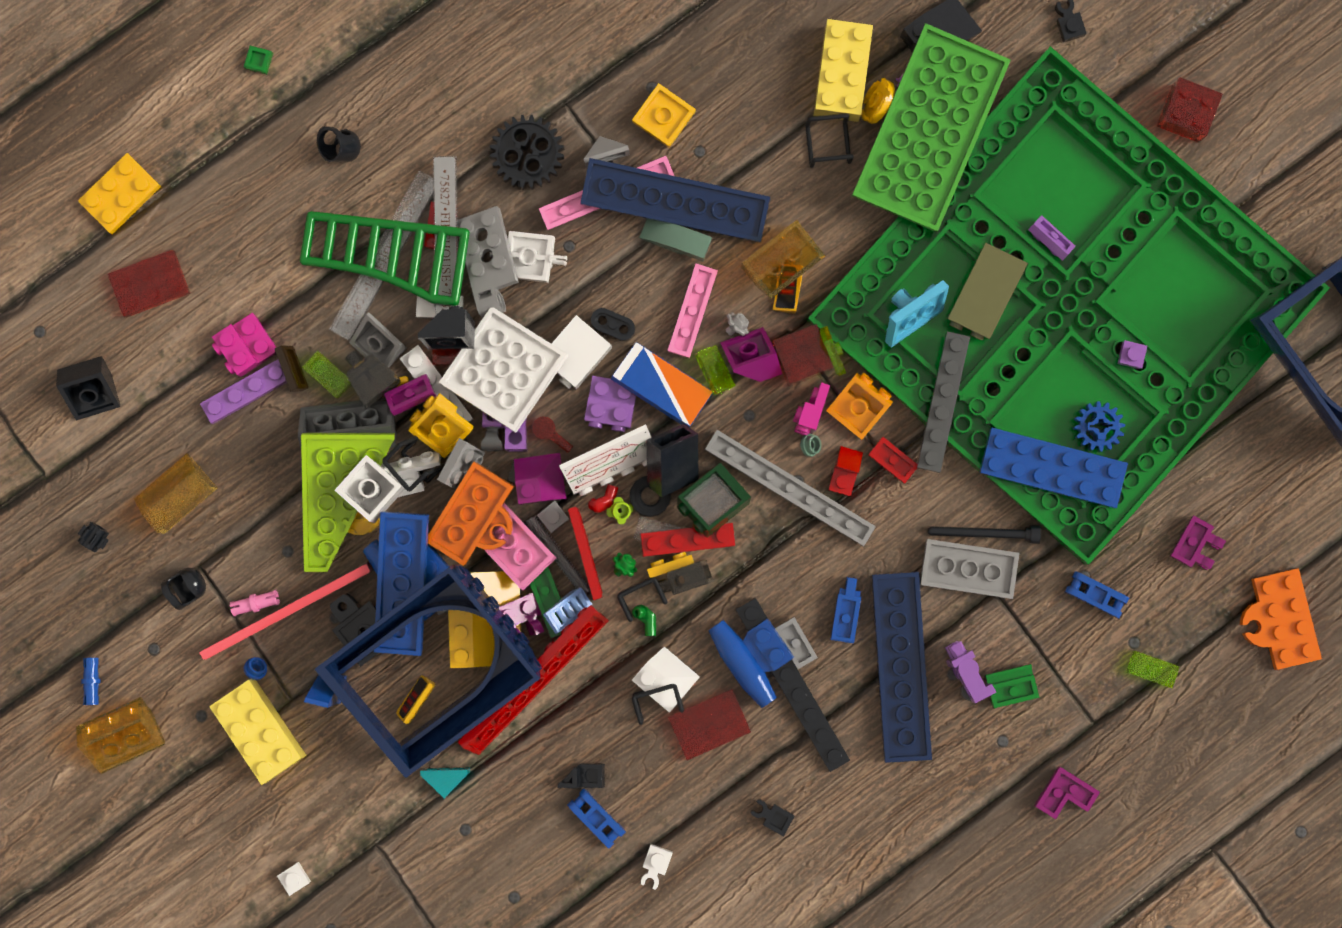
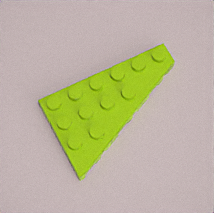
(325, 464)

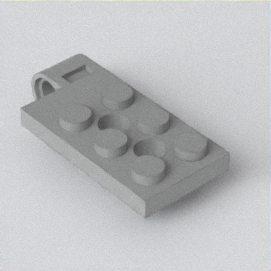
(490, 276)

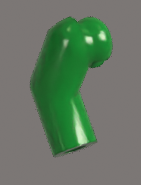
(646, 616)

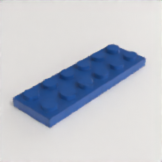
(1053, 468)
(401, 574)

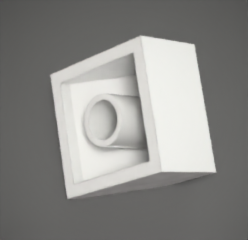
(370, 489)

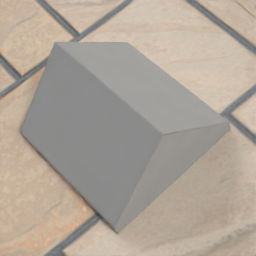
(376, 339)

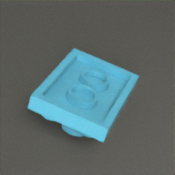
(914, 311)

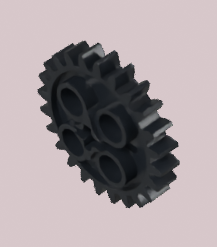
(508, 145)

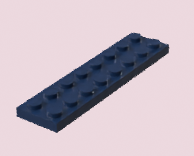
(675, 200)
(901, 667)

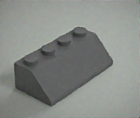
(347, 418)

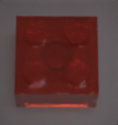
(1189, 110)
(802, 355)

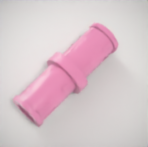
(254, 603)

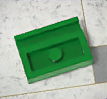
(1012, 686)

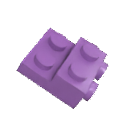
(609, 405)

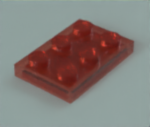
(148, 283)
(709, 724)

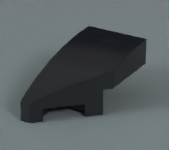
(585, 776)

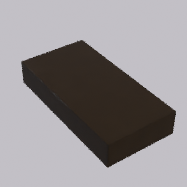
(291, 368)

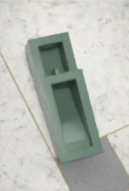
(676, 238)

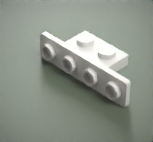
(409, 469)

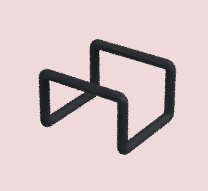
(848, 156)
(410, 442)
(623, 604)
(640, 694)

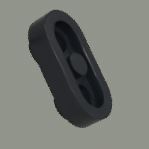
(614, 323)

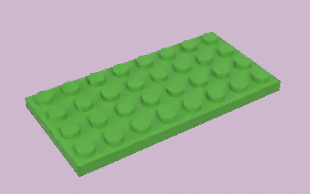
(931, 127)

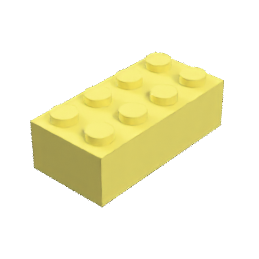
(843, 69)
(257, 731)

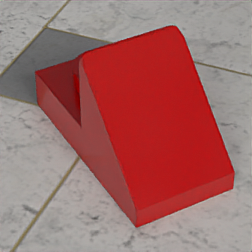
(845, 471)

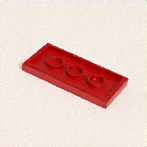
(585, 553)

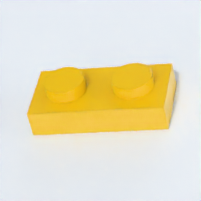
(679, 561)

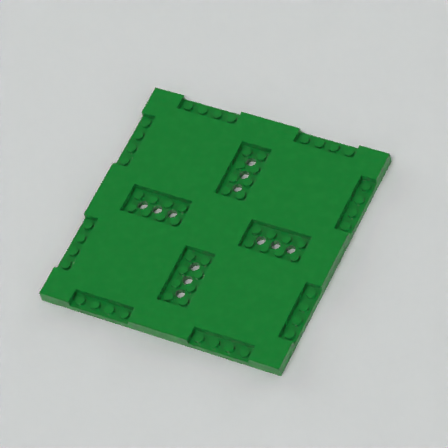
(1177, 287)

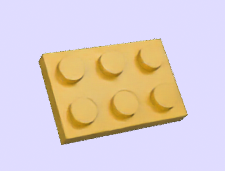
(119, 193)

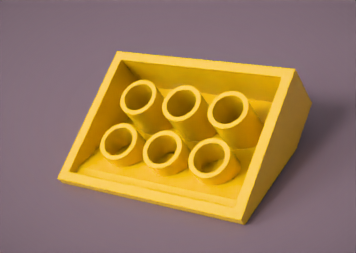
(471, 635)

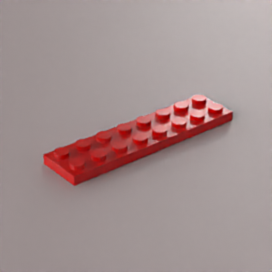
(553, 660)

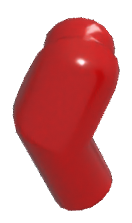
(604, 502)

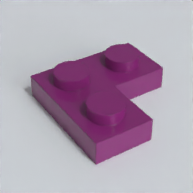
(1065, 787)

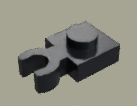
(1070, 25)
(775, 818)

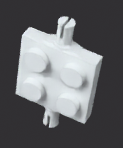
(533, 255)

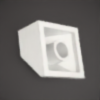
(664, 670)

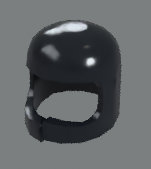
(348, 142)
(188, 586)

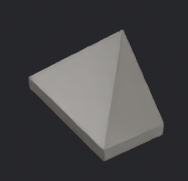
(606, 150)

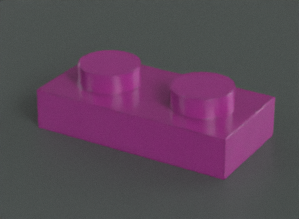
(409, 394)

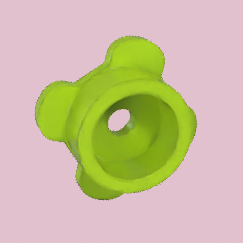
(613, 512)

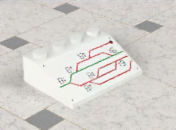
(607, 461)

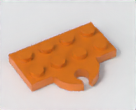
(473, 515)
(1282, 620)

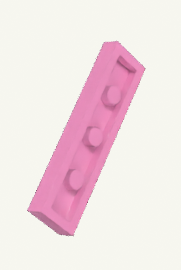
(692, 311)

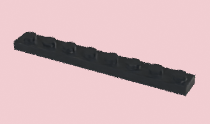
(800, 698)

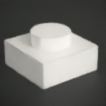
(294, 878)

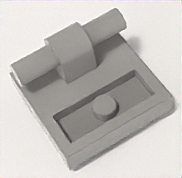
(459, 463)

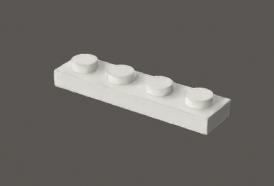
(419, 364)

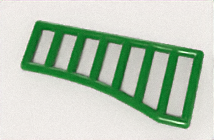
(389, 277)

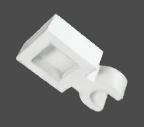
(656, 862)

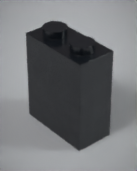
(672, 460)

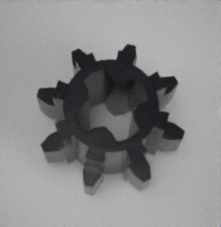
(93, 536)

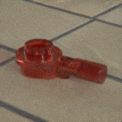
(545, 429)

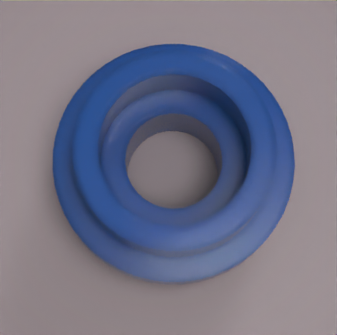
(258, 664)

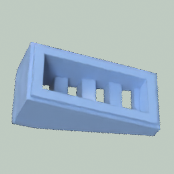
(578, 601)

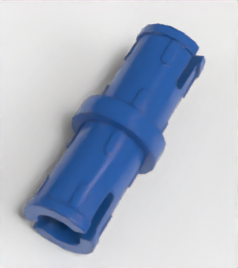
(90, 681)

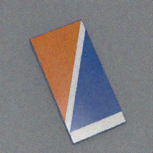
(662, 385)

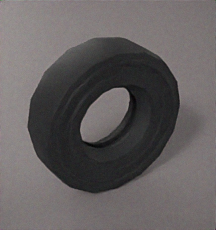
(640, 506)

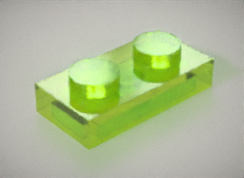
(327, 374)

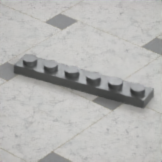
(943, 402)

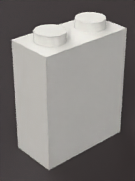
(584, 352)

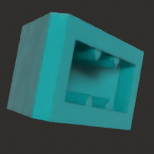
(444, 779)

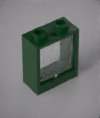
(713, 500)

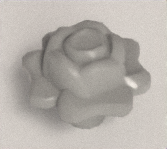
(737, 323)

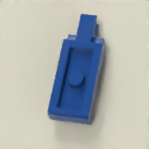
(846, 612)

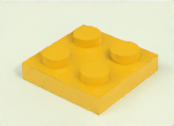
(664, 115)

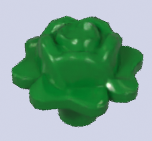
(624, 565)

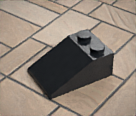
(947, 16)

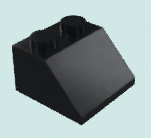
(449, 330)
(87, 388)

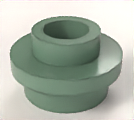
(810, 445)

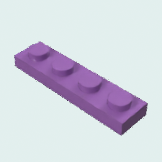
(244, 392)

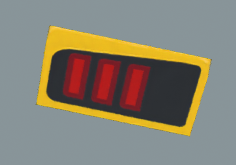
(788, 298)
(415, 699)

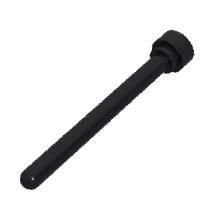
(1030, 534)

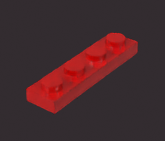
(685, 540)

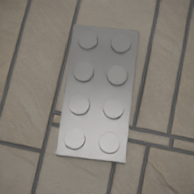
(969, 568)

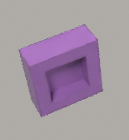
(1132, 354)

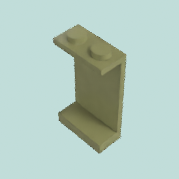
(986, 292)

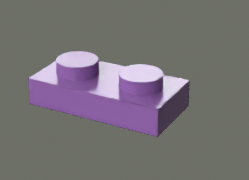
(1051, 237)

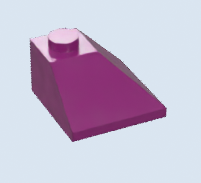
(752, 355)
(539, 479)

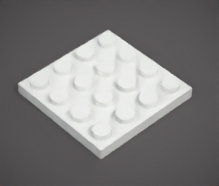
(504, 369)

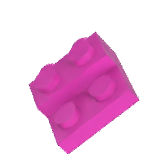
(244, 345)
(809, 414)

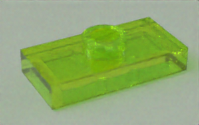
(834, 350)
(715, 370)
(1153, 669)

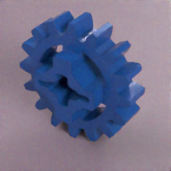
(1098, 435)

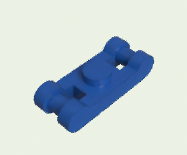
(1097, 594)
(596, 818)

